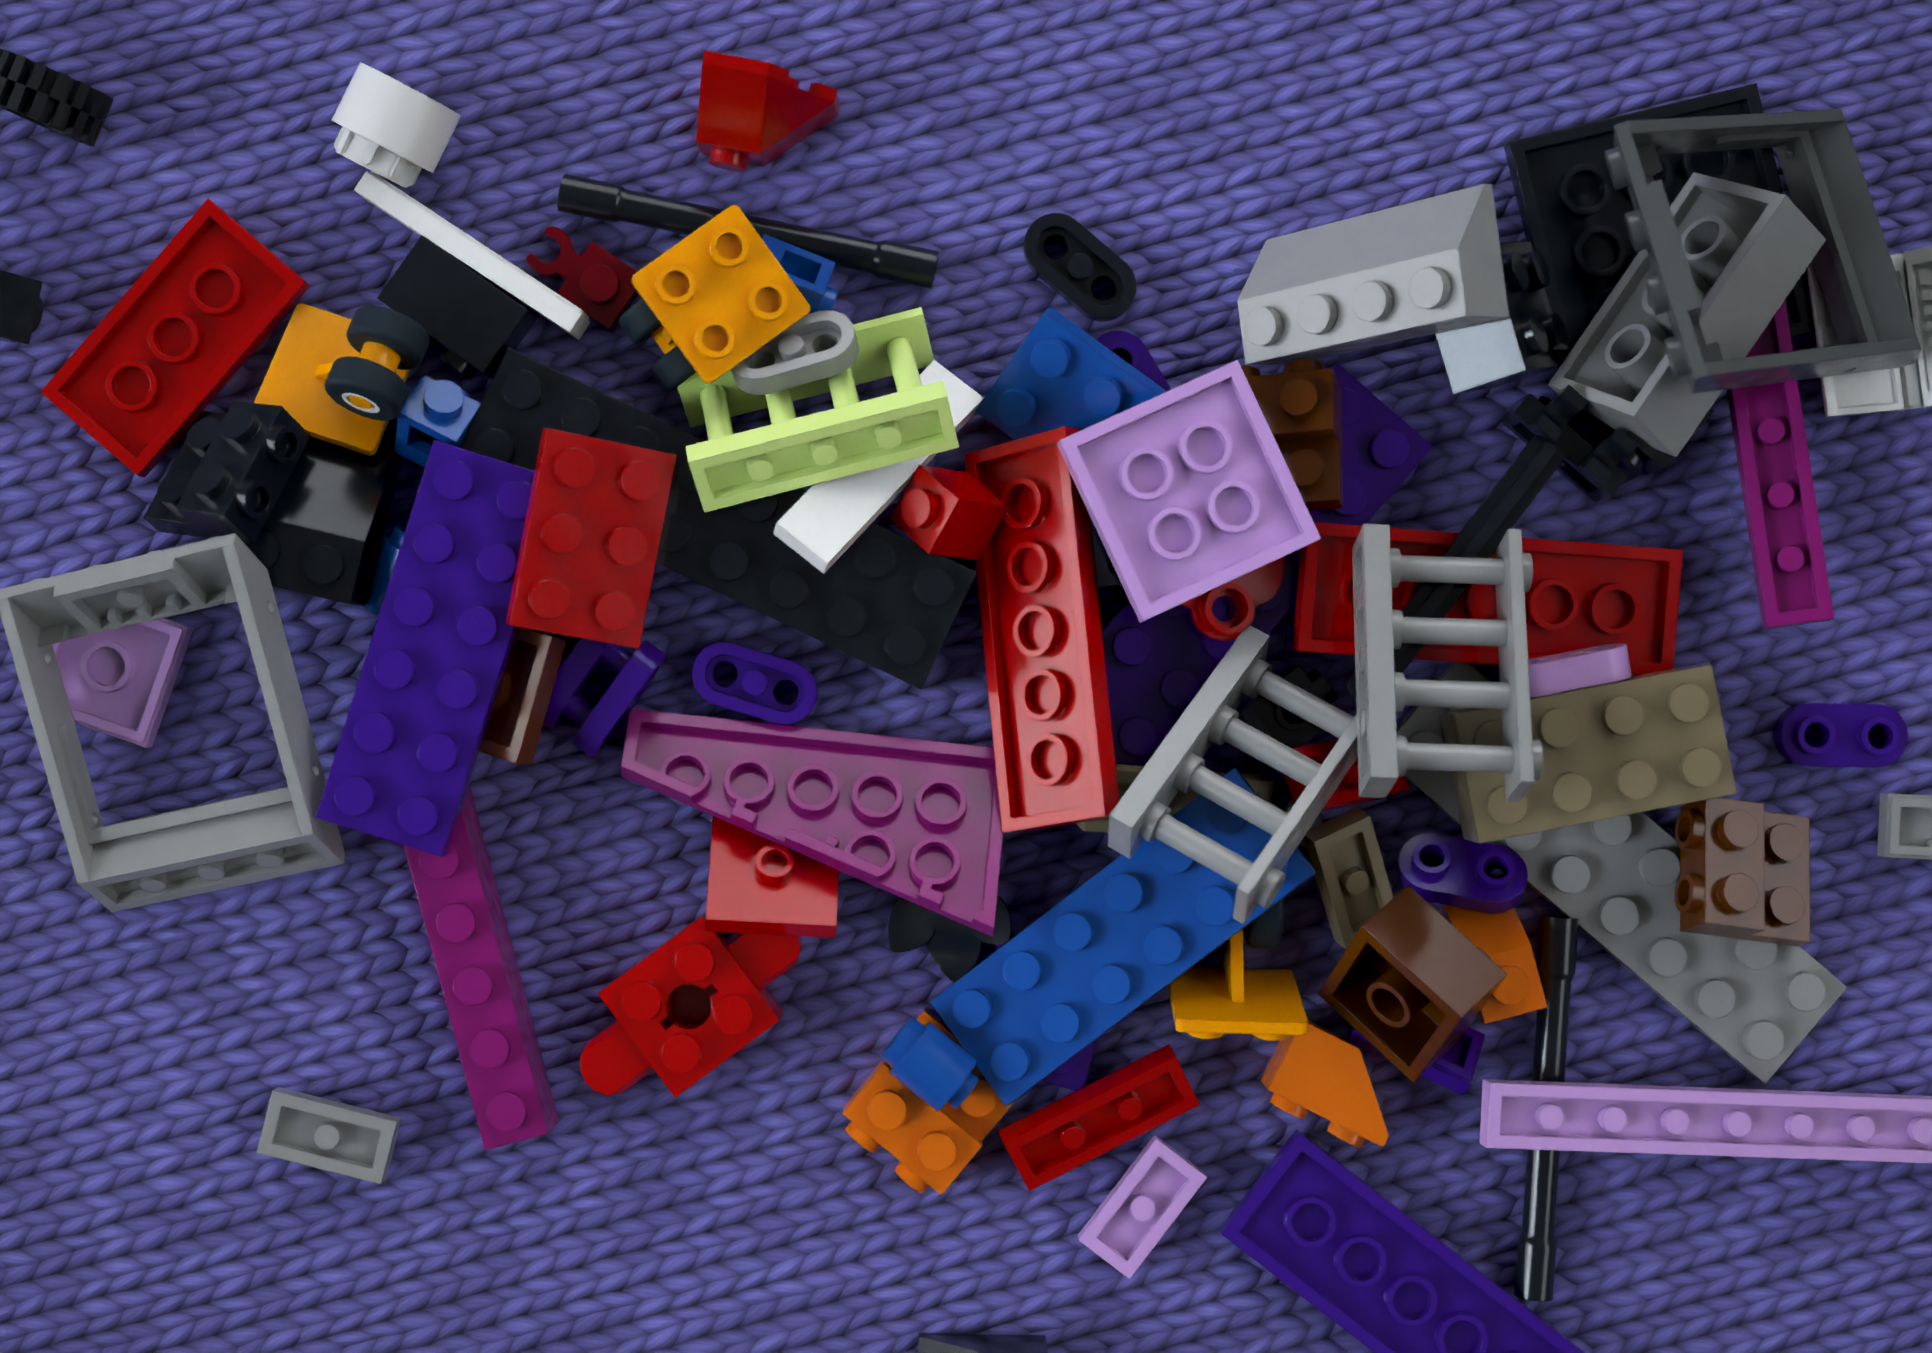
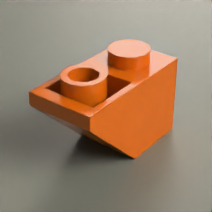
(1329, 1079)

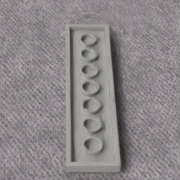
(1621, 887)

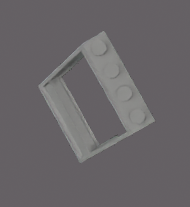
(194, 846)

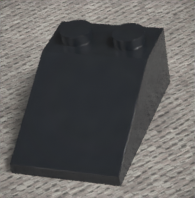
(331, 520)

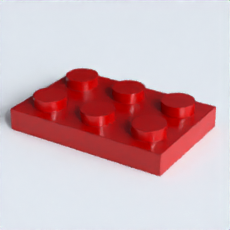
(590, 538)

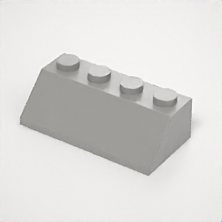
(1744, 260)
(1375, 280)

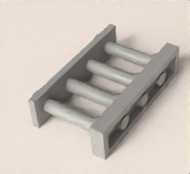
(1385, 692)
(1180, 767)

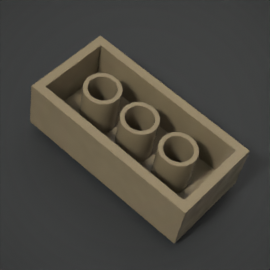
(1604, 754)

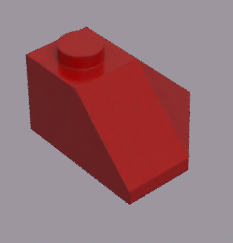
(755, 111)

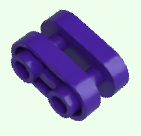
(600, 721)

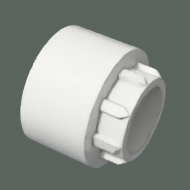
(391, 127)

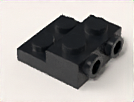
(229, 473)

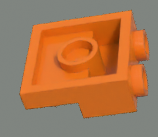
(926, 1141)

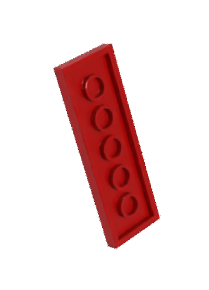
(1576, 599)
(1043, 641)

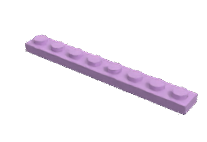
(1705, 1121)

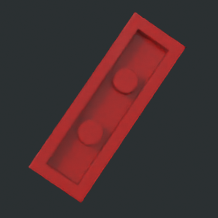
(1098, 1117)

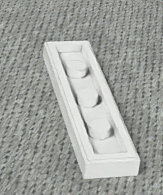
(473, 254)
(841, 509)

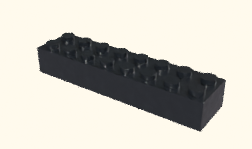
(875, 603)

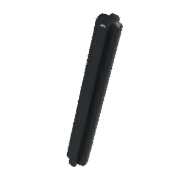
(1482, 535)

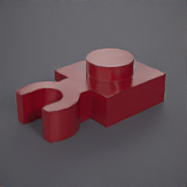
(593, 281)

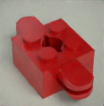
(687, 1008)

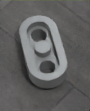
(806, 352)

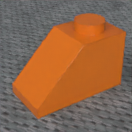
(1509, 948)

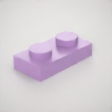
(1141, 1206)

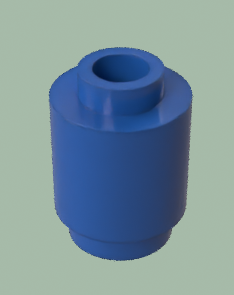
(930, 1064)

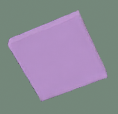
(123, 677)

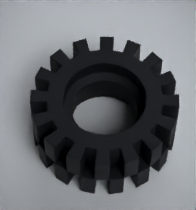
(51, 98)

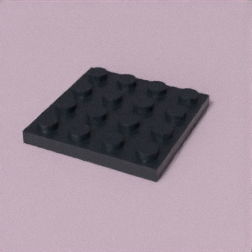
(1579, 216)

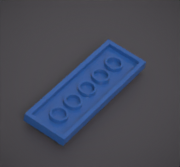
(1103, 952)

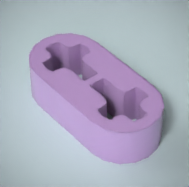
(1578, 669)

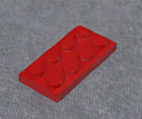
(175, 338)

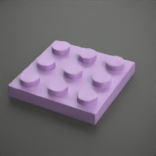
(1188, 491)

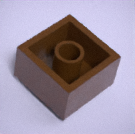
(1411, 983)

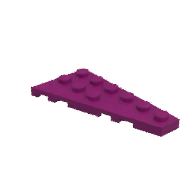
(870, 805)

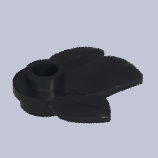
(950, 943)

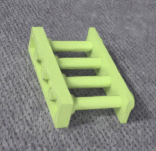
(825, 443)

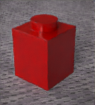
(948, 512)

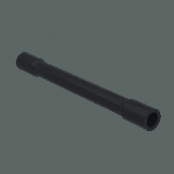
(615, 203)
(1537, 1242)

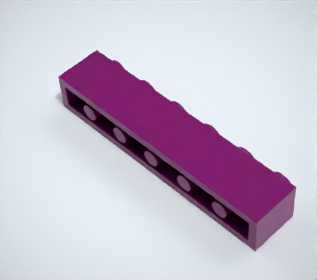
(483, 986)

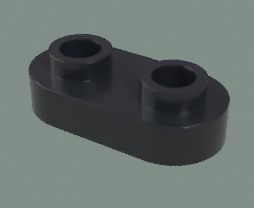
(1083, 264)

